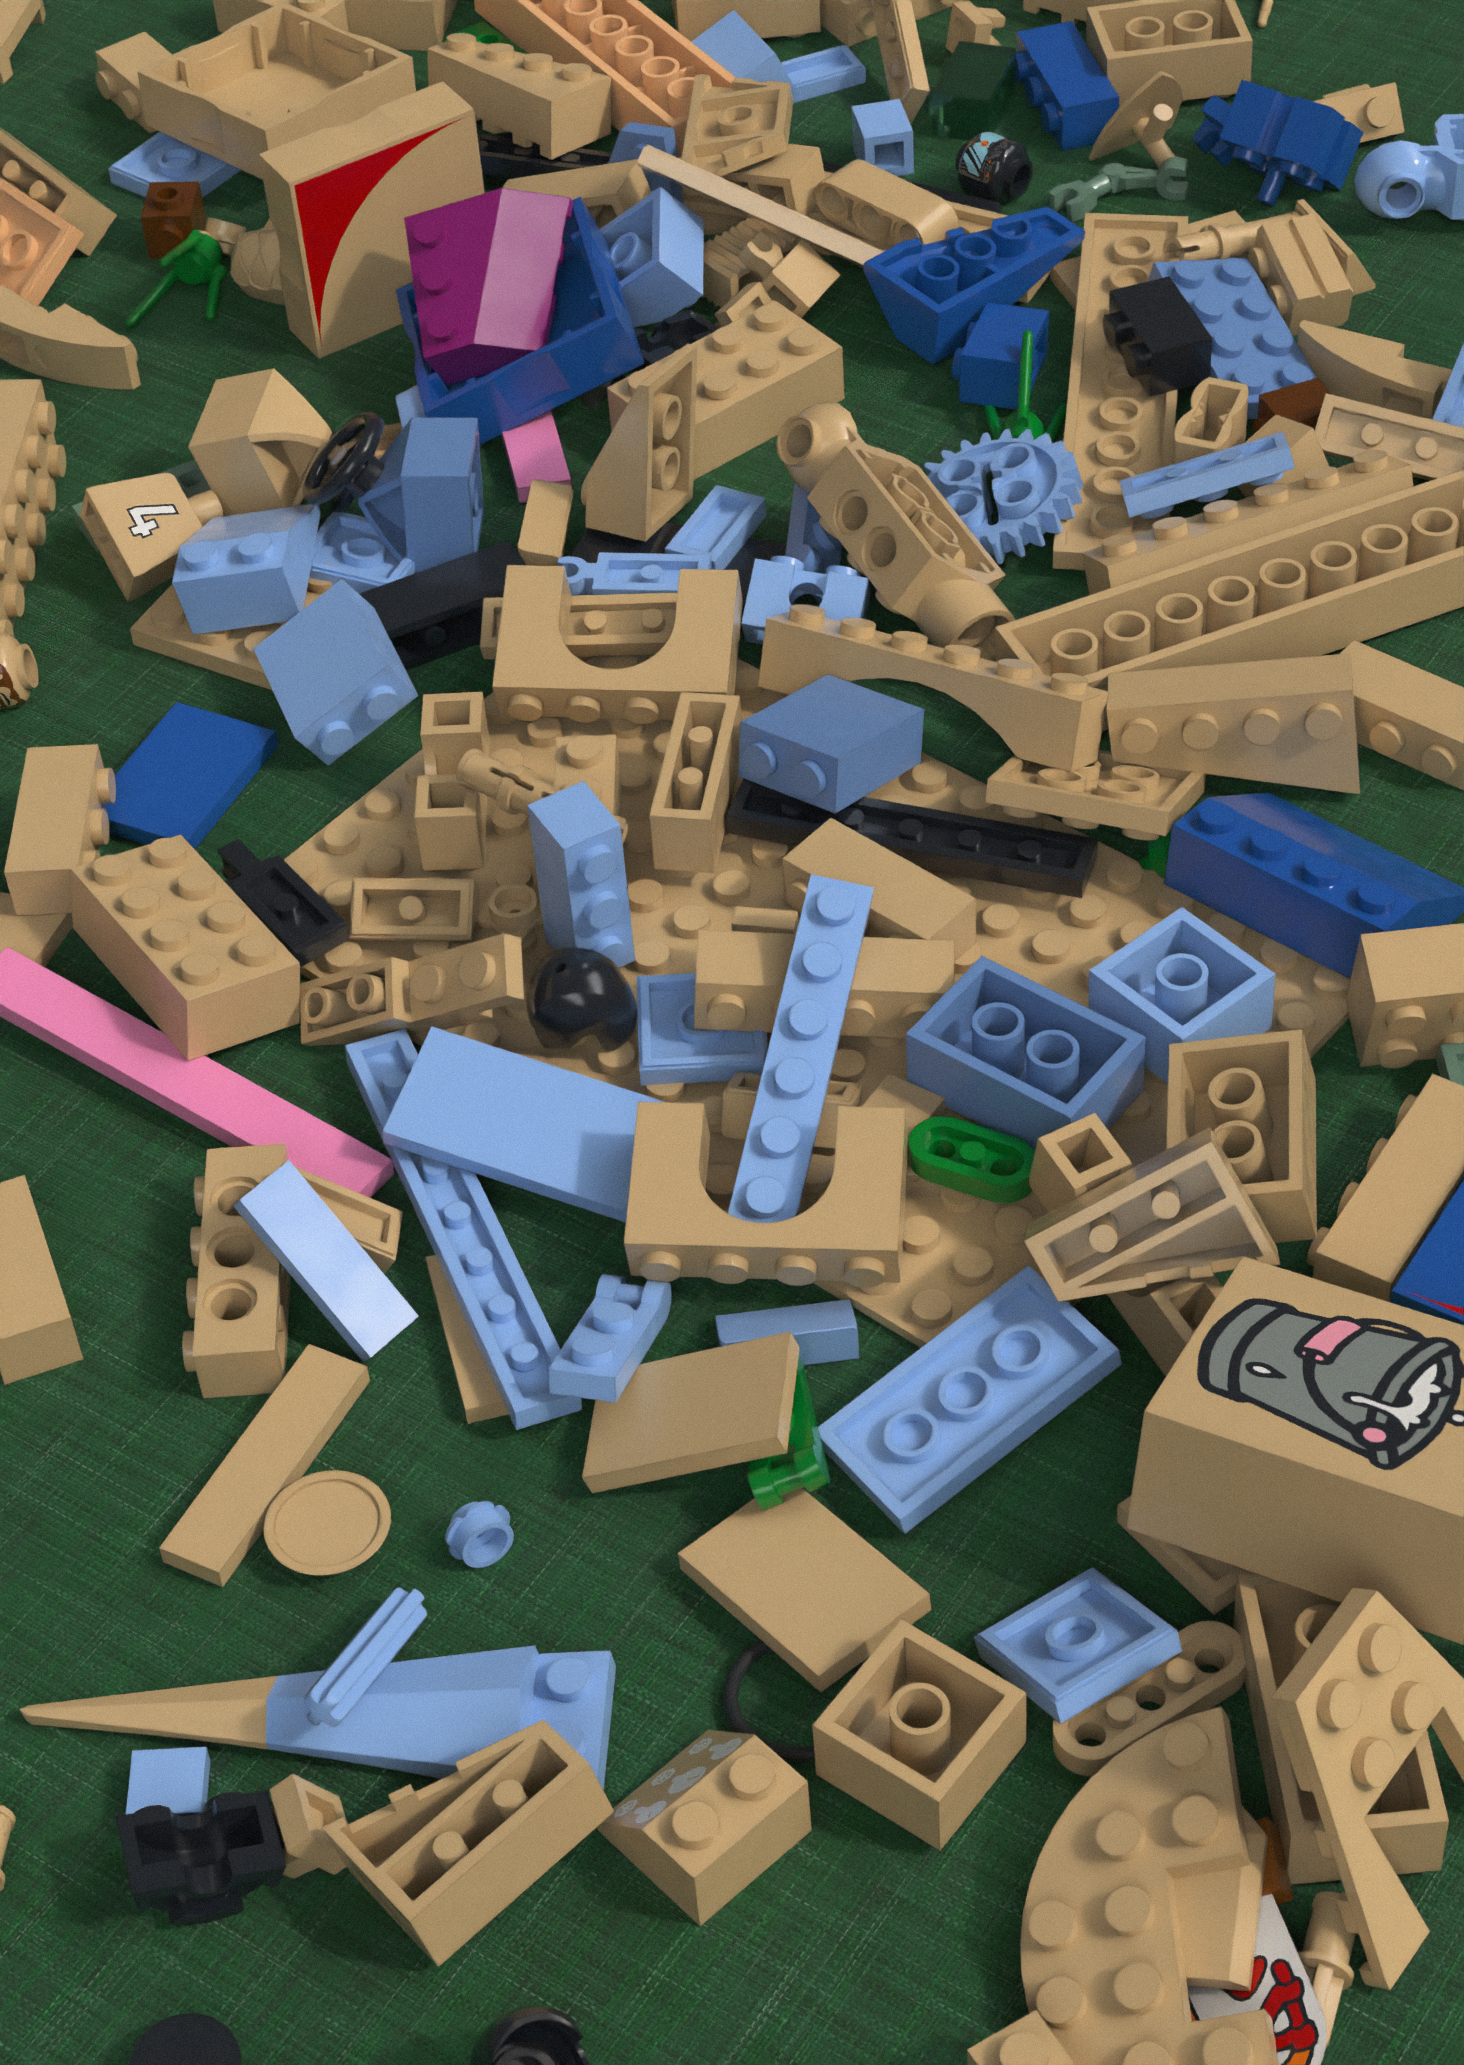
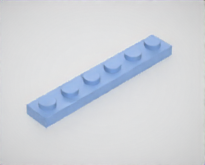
(801, 1051)

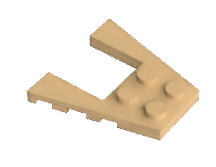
(1348, 1726)

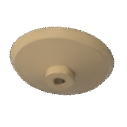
(327, 1522)

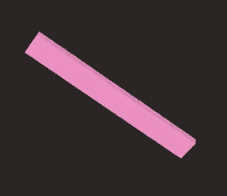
(193, 1089)

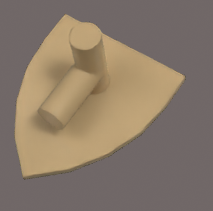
(1143, 119)

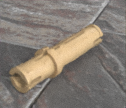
(1218, 241)
(508, 785)

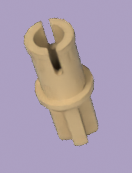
(1328, 1955)

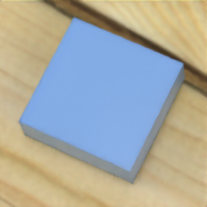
(169, 1779)

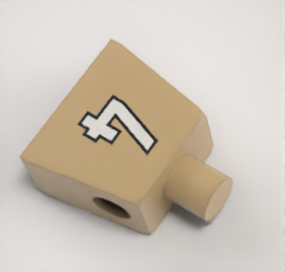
(142, 527)

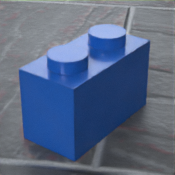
(991, 355)

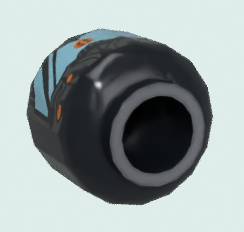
(994, 168)

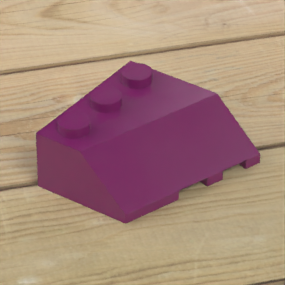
(486, 278)

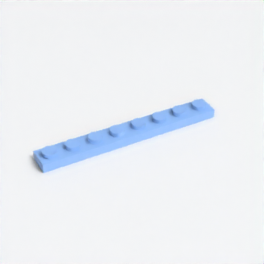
(468, 1247)

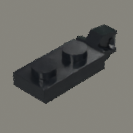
(283, 902)

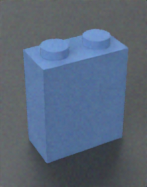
(830, 743)

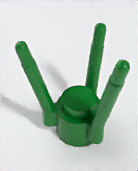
(195, 263)
(1023, 418)

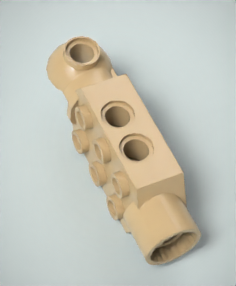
(895, 529)

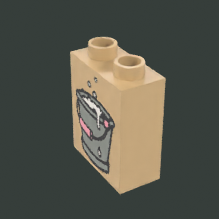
(1314, 1445)

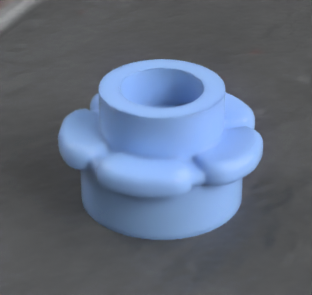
(479, 1533)

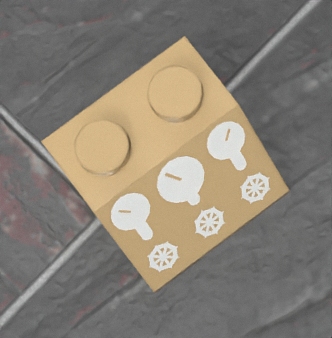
(712, 1820)

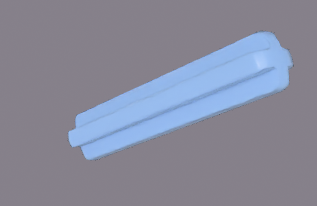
(365, 1657)

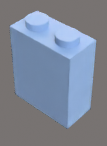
(335, 672)

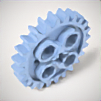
(1031, 487)

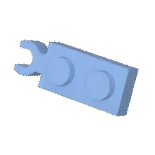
(629, 572)

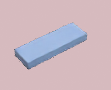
(326, 1261)

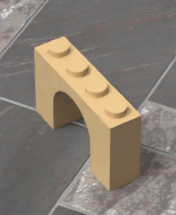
(544, 679)
(844, 1236)

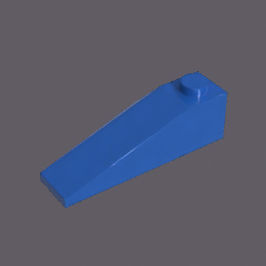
(944, 285)

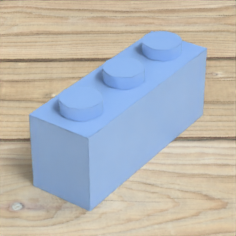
(581, 874)

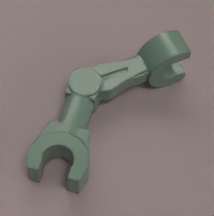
(1114, 177)

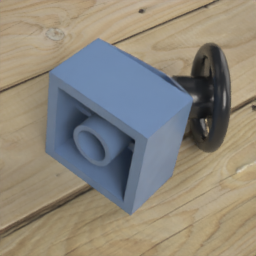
(419, 494)

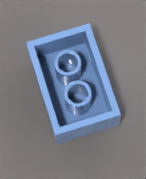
(1023, 1055)

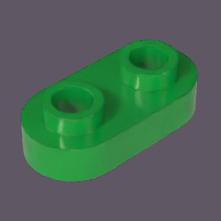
(979, 1159)

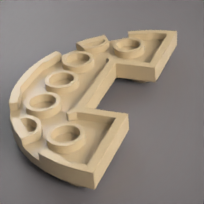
(1103, 1908)

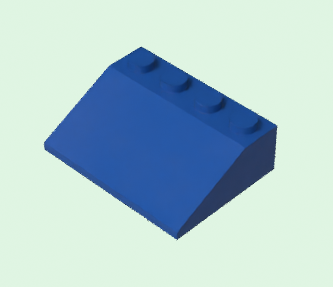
(1301, 877)

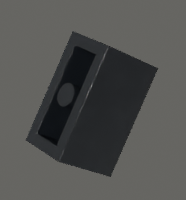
(1158, 336)

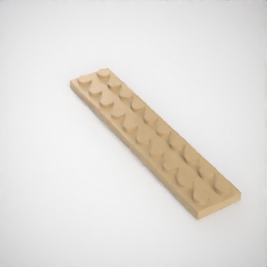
(1109, 415)

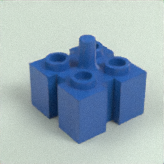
(1289, 139)

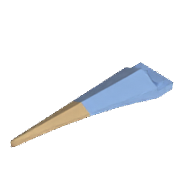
(410, 1720)

